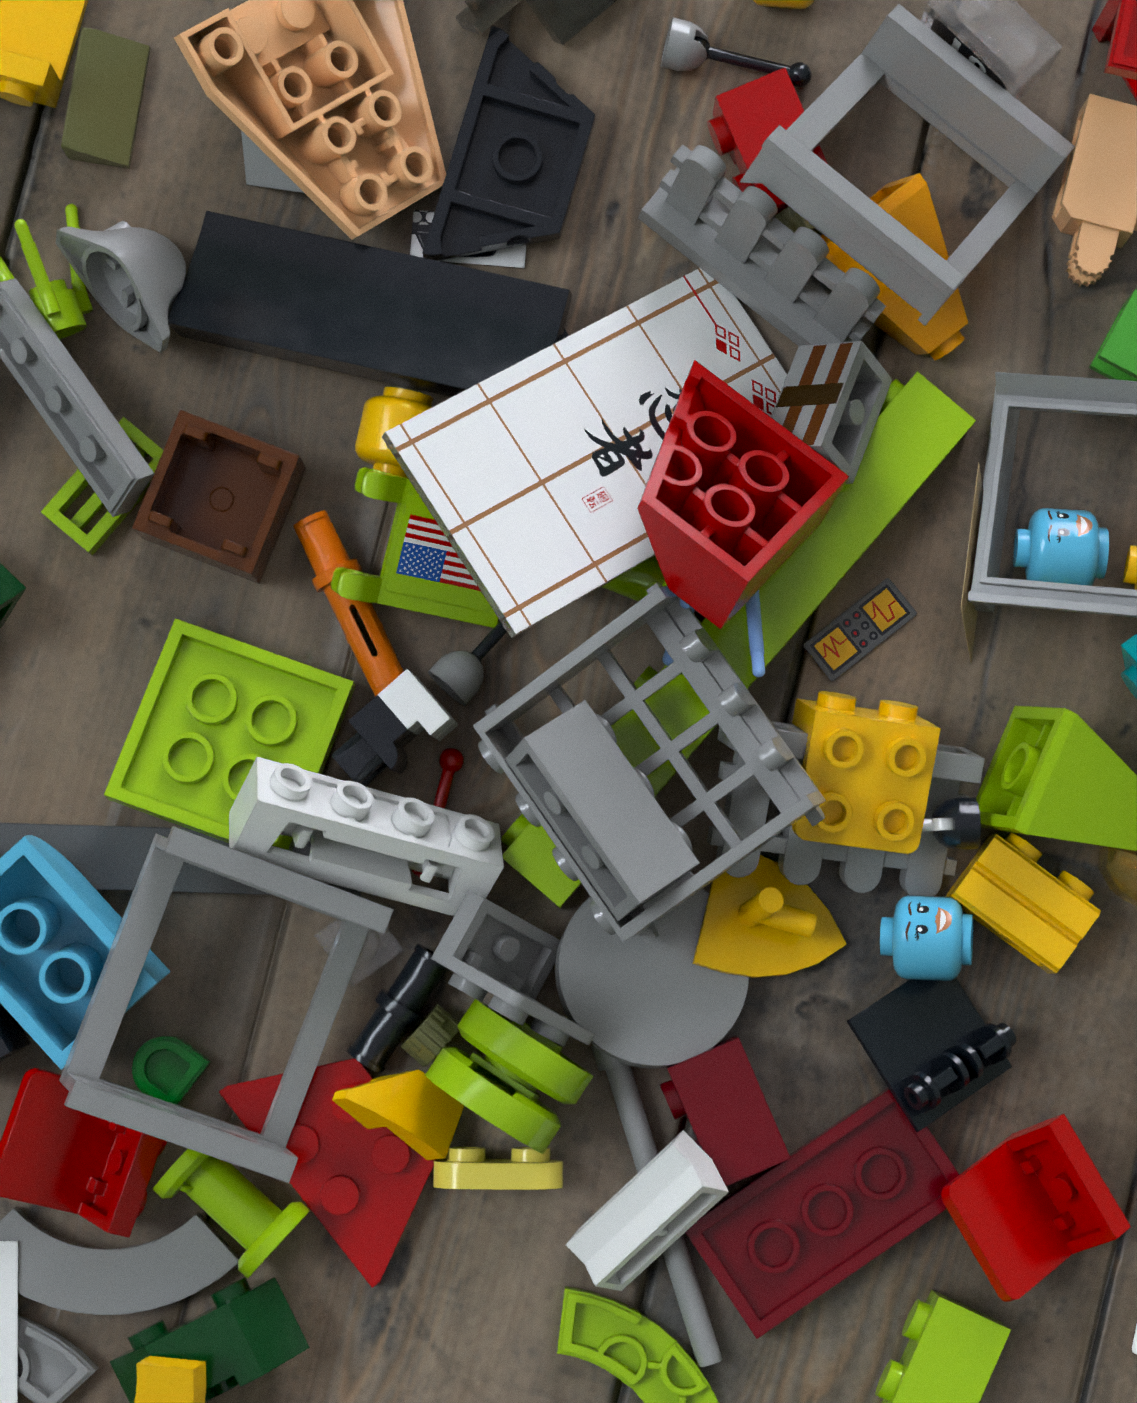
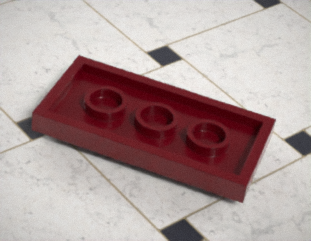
(823, 1212)

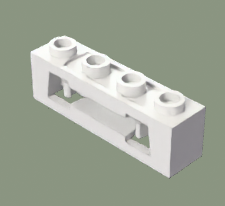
(364, 836)

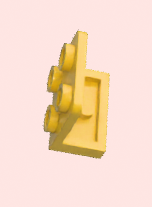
(37, 48)
(869, 770)

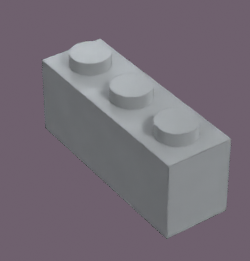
(602, 809)

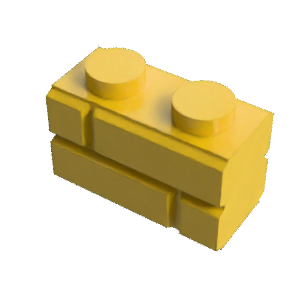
(1024, 902)

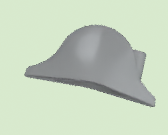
(129, 274)

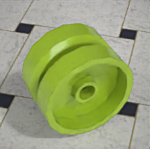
(506, 1080)

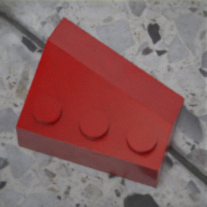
(730, 497)

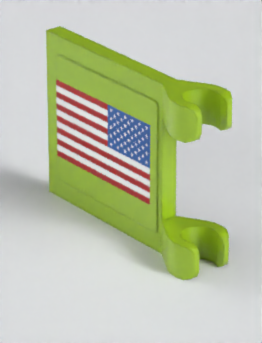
(419, 562)

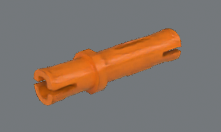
(326, 554)

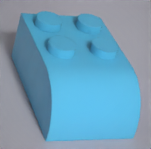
(55, 945)

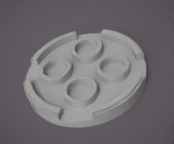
(649, 998)

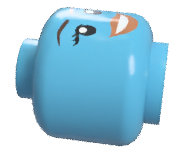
(1062, 547)
(928, 938)

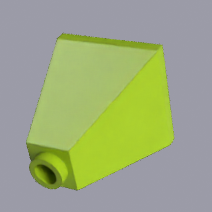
(1059, 782)

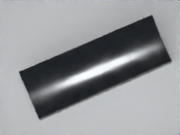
(361, 307)

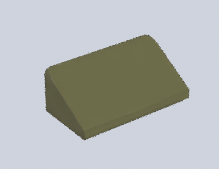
(105, 99)

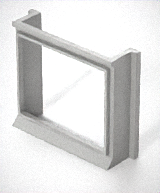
(954, 100)
(1050, 394)
(173, 1123)

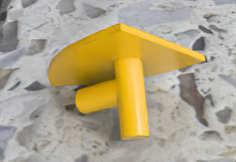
(764, 925)

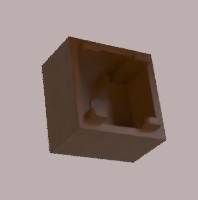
(219, 496)

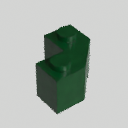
(238, 1339)

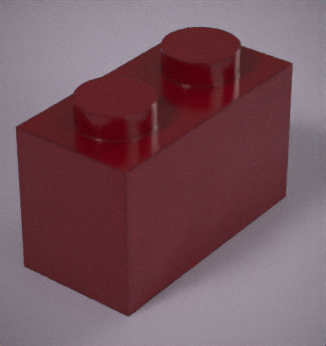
(726, 1110)

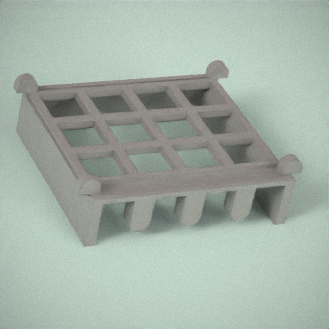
(729, 707)

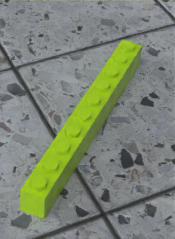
(906, 446)

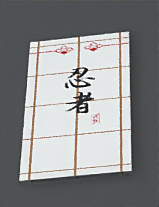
(553, 454)

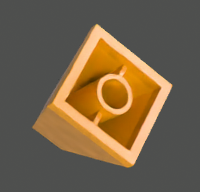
(912, 206)

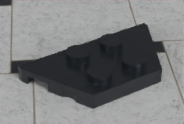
(511, 158)

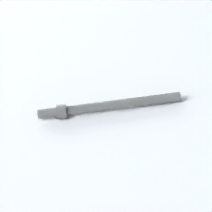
(677, 1255)

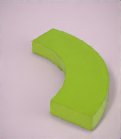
(630, 1349)

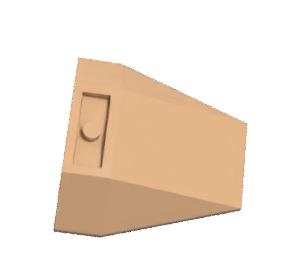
(327, 99)

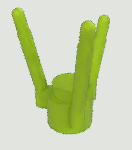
(59, 305)

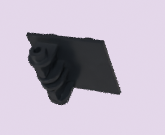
(931, 1047)

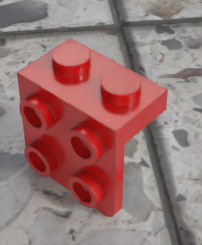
(73, 1158)
(1032, 1206)

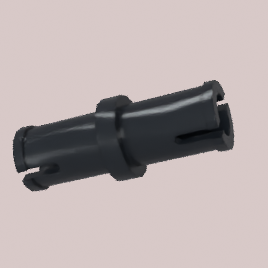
(398, 1009)

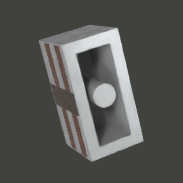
(833, 400)

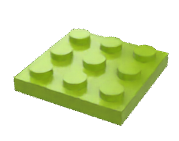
(209, 718)

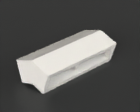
(648, 1214)

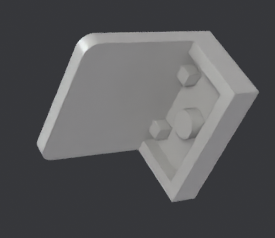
(507, 958)

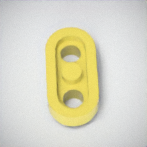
(524, 1171)

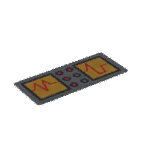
(860, 629)

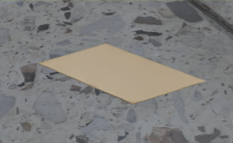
(968, 610)

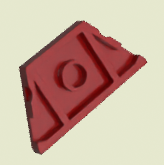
(348, 1175)

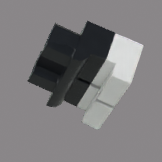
(388, 726)

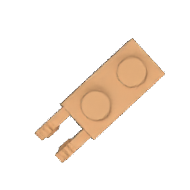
(1099, 187)

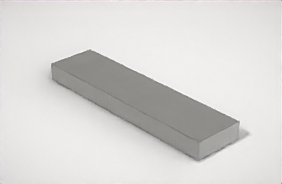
(69, 403)

